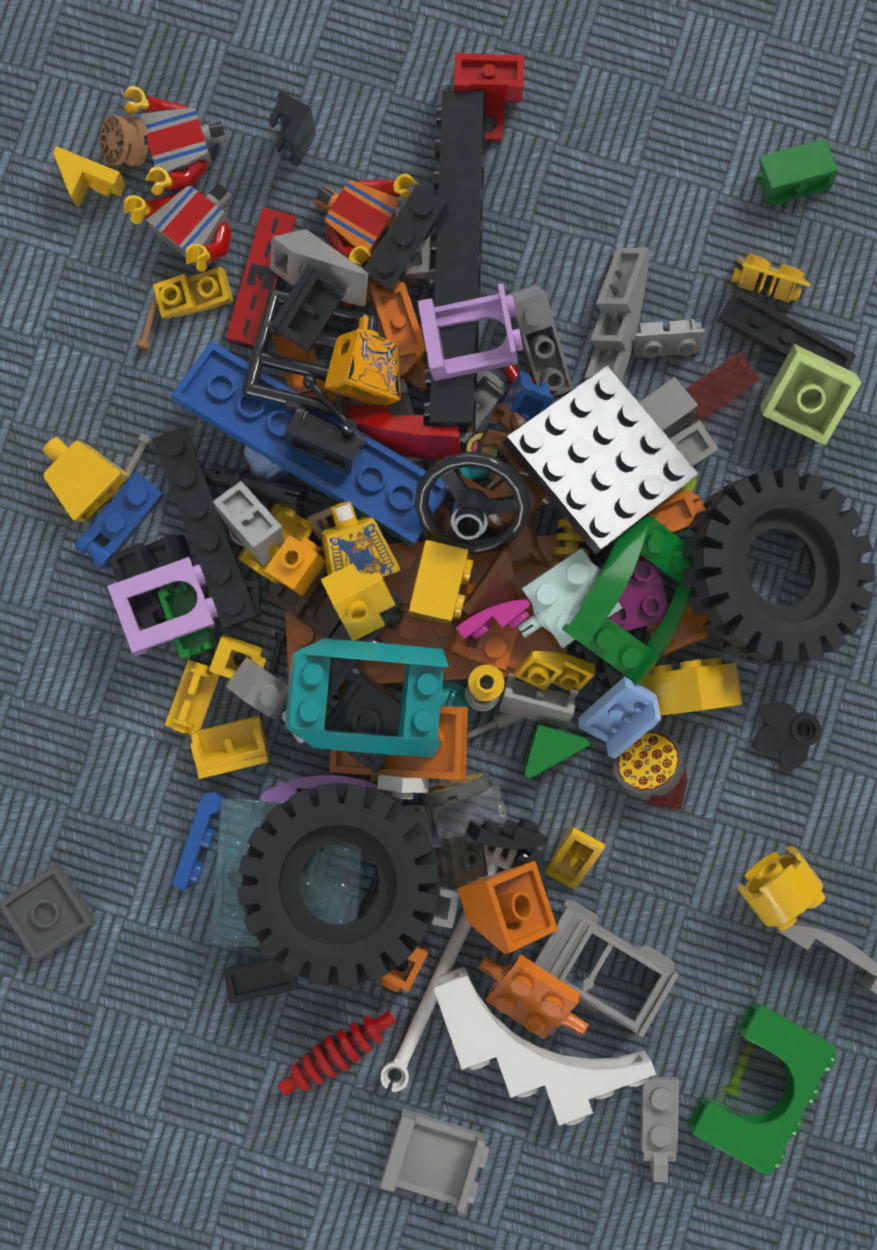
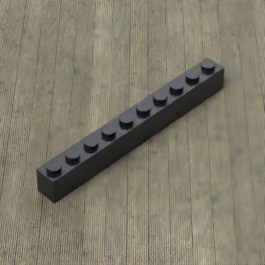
(458, 248)

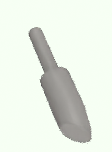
(499, 721)

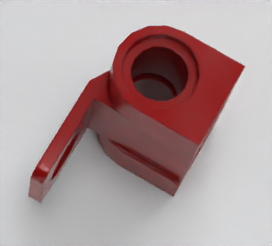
(499, 78)

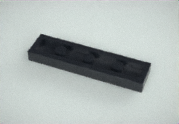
(777, 330)

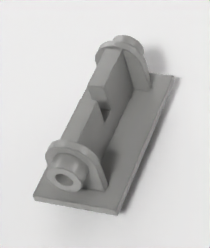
(683, 339)

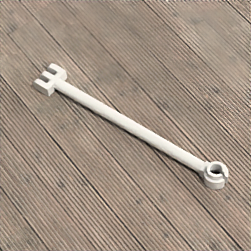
(416, 1028)

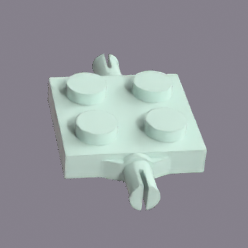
(558, 594)

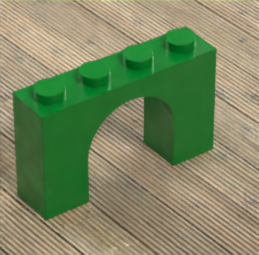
(762, 1137)

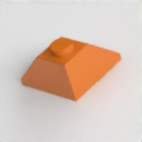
(509, 907)

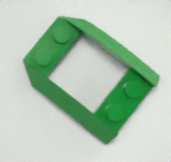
(603, 635)

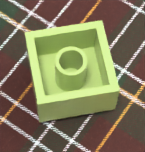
(810, 394)

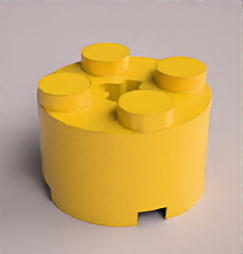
(782, 888)

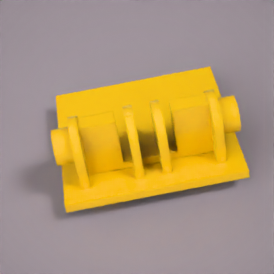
(786, 286)

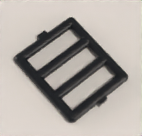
(261, 358)

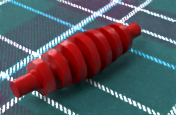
(336, 1053)

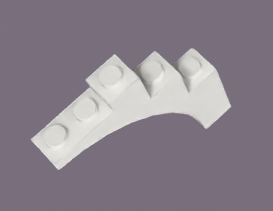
(524, 1066)

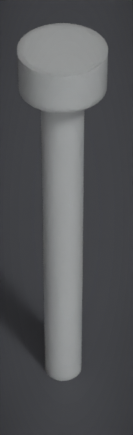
(144, 441)

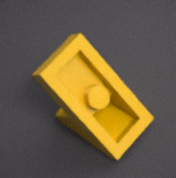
(81, 173)

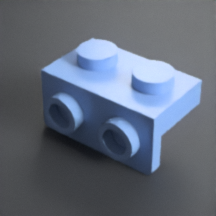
(621, 716)

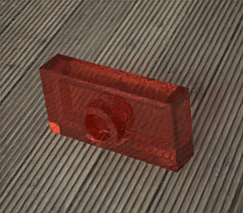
(722, 385)

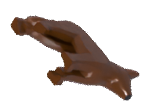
(525, 546)

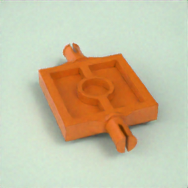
(532, 996)

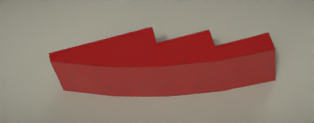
(405, 433)

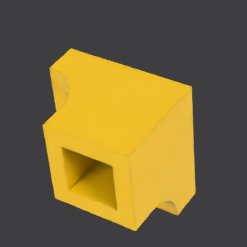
(358, 599)

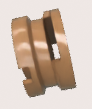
(123, 141)

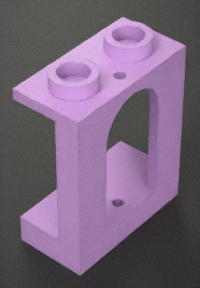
(489, 307)
(197, 619)

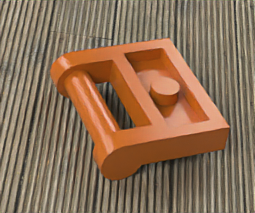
(492, 647)

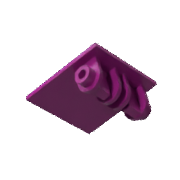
(643, 598)

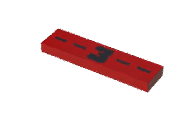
(258, 277)

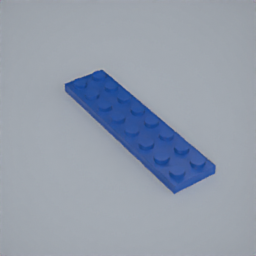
(380, 482)

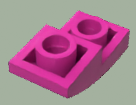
(505, 613)

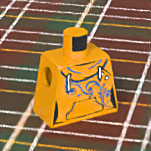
(365, 365)

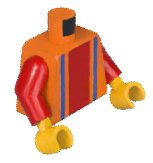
(362, 214)

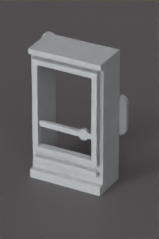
(566, 945)

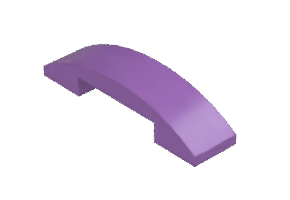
(282, 791)

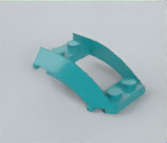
(418, 706)

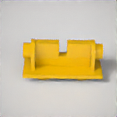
(192, 698)

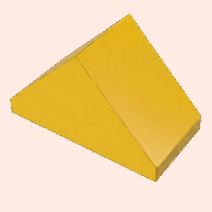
(573, 857)

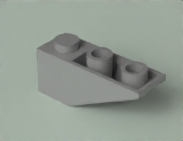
(296, 249)
(540, 340)

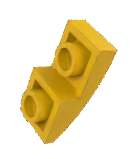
(193, 294)
(550, 667)

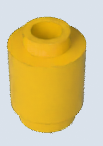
(477, 691)

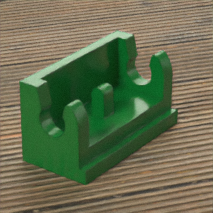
(796, 172)
(179, 603)

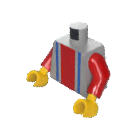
(175, 140)
(188, 222)

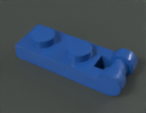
(120, 519)
(199, 838)

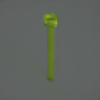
(732, 1088)

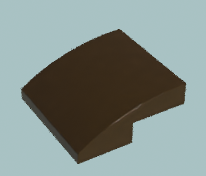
(313, 608)

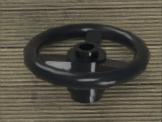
(472, 505)

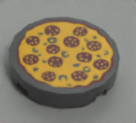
(650, 765)
(456, 789)

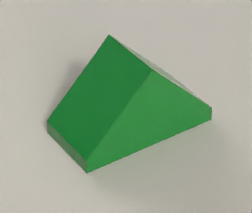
(549, 748)

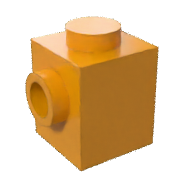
(296, 564)

